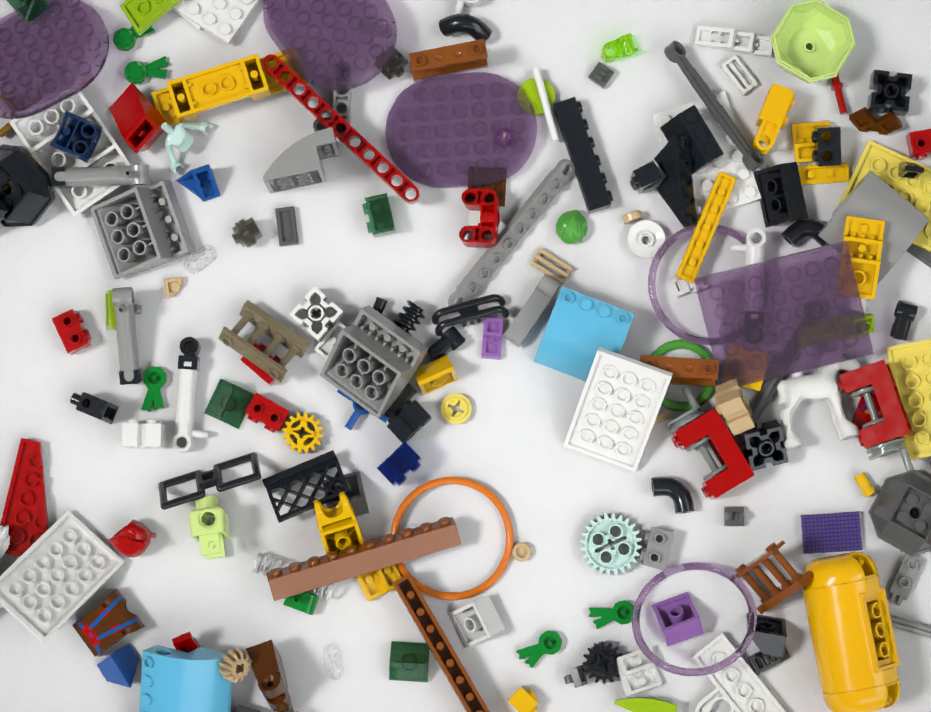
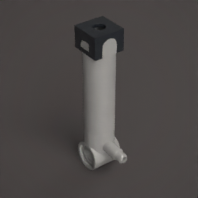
(99, 176)
(126, 335)

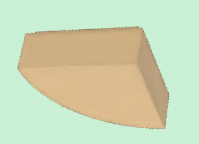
(172, 286)

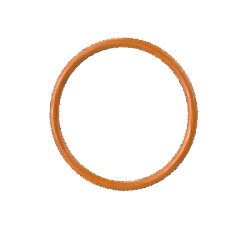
(508, 529)

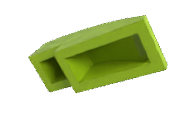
(644, 704)

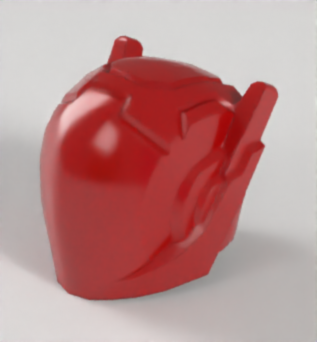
(132, 539)

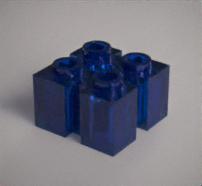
(399, 464)

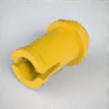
(864, 484)

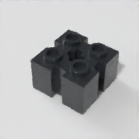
(898, 85)
(409, 421)
(773, 451)

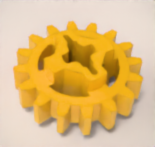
(301, 441)

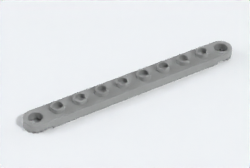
(513, 232)

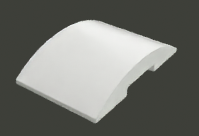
(40, 130)

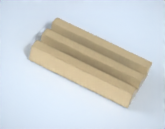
(556, 260)

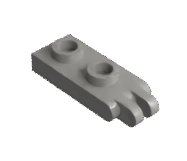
(905, 578)

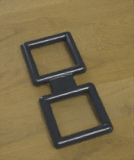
(209, 479)

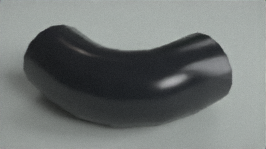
(464, 24)
(803, 229)
(676, 491)

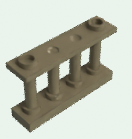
(273, 328)

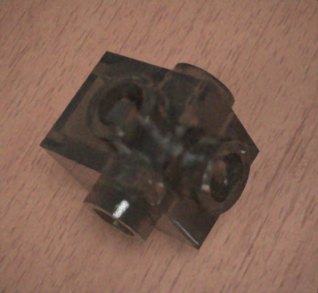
(395, 66)
(253, 232)

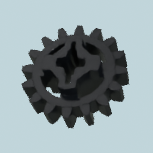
(594, 666)

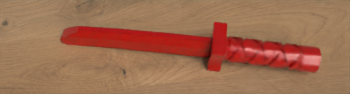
(837, 87)

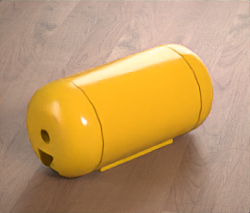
(851, 633)

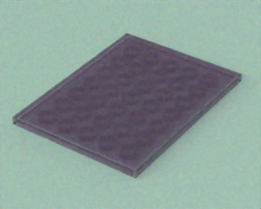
(784, 315)

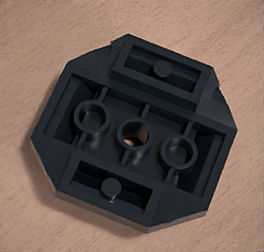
(30, 187)

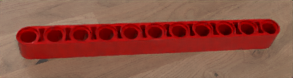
(336, 121)

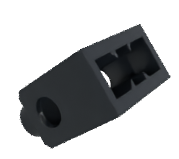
(94, 407)

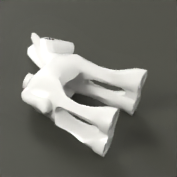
(815, 387)

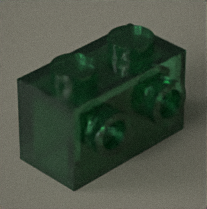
(379, 214)

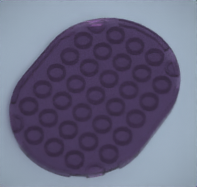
(333, 41)
(49, 56)
(461, 130)

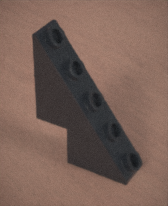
(678, 184)

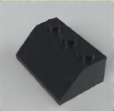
(702, 144)
(781, 194)

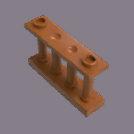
(449, 59)
(686, 370)
(777, 593)

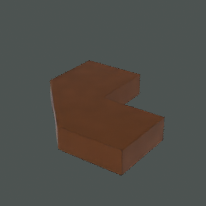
(865, 122)

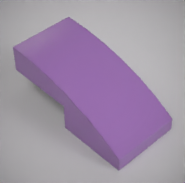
(492, 338)

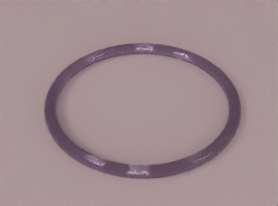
(652, 280)
(694, 671)

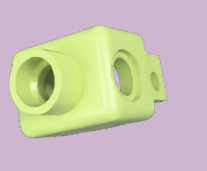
(211, 535)

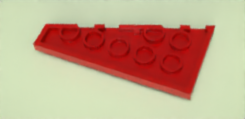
(26, 499)

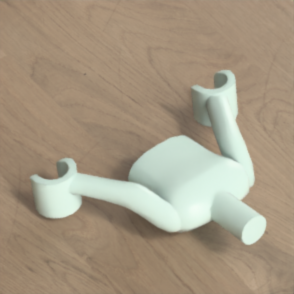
(180, 139)

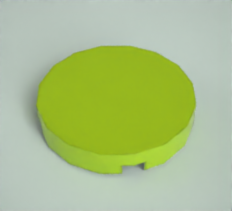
(530, 89)

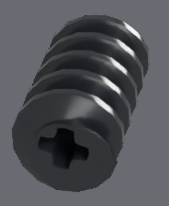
(409, 317)

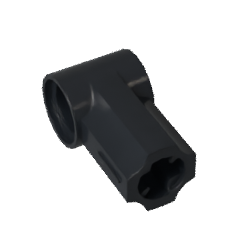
(904, 316)
(448, 342)

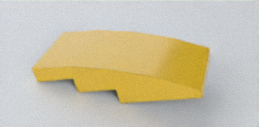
(865, 247)

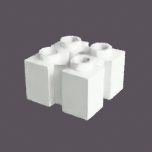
(316, 302)
(146, 435)

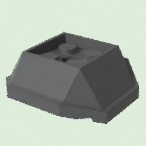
(892, 512)

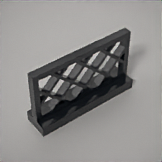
(301, 474)

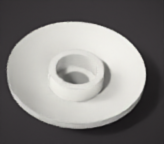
(645, 229)

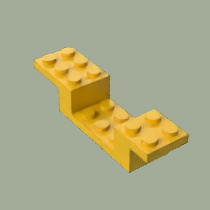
(218, 87)

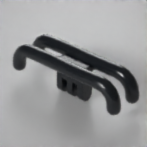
(469, 312)

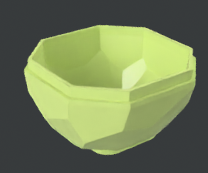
(817, 26)

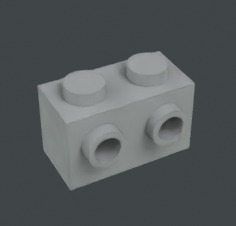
(657, 548)

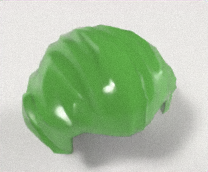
(571, 227)

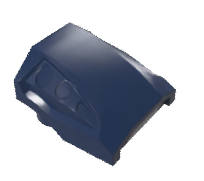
(77, 137)

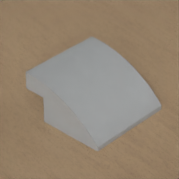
(302, 162)
(879, 201)
(142, 229)
(373, 361)

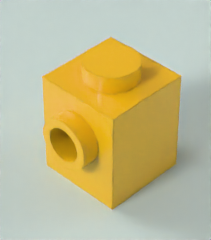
(524, 700)

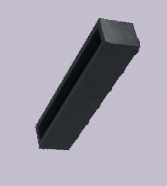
(581, 153)

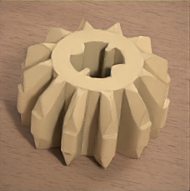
(235, 665)

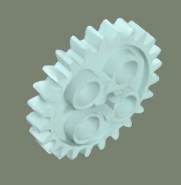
(617, 560)

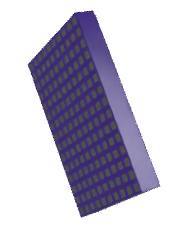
(831, 532)

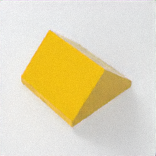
(435, 375)

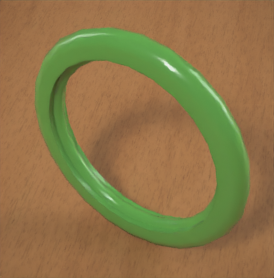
(704, 354)

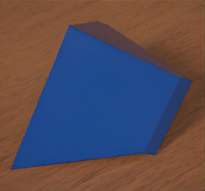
(201, 182)
(120, 666)

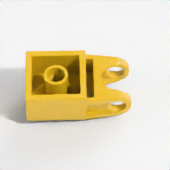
(773, 116)
(338, 525)

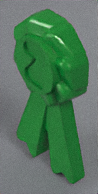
(125, 39)
(136, 72)
(154, 379)
(620, 613)
(548, 643)

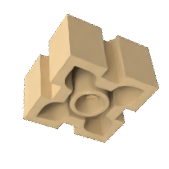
(734, 407)

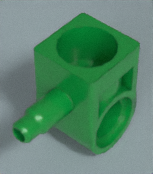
(303, 602)

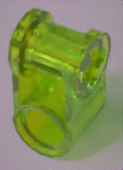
(622, 47)

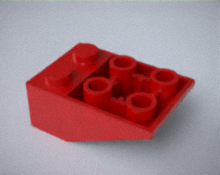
(137, 119)

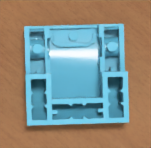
(577, 330)
(183, 681)

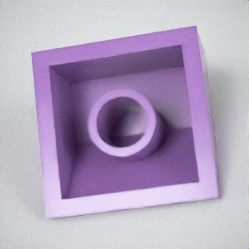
(678, 619)

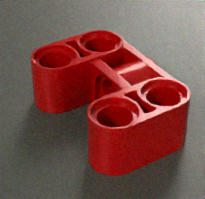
(488, 218)

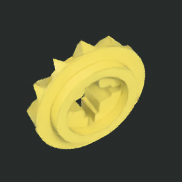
(452, 400)

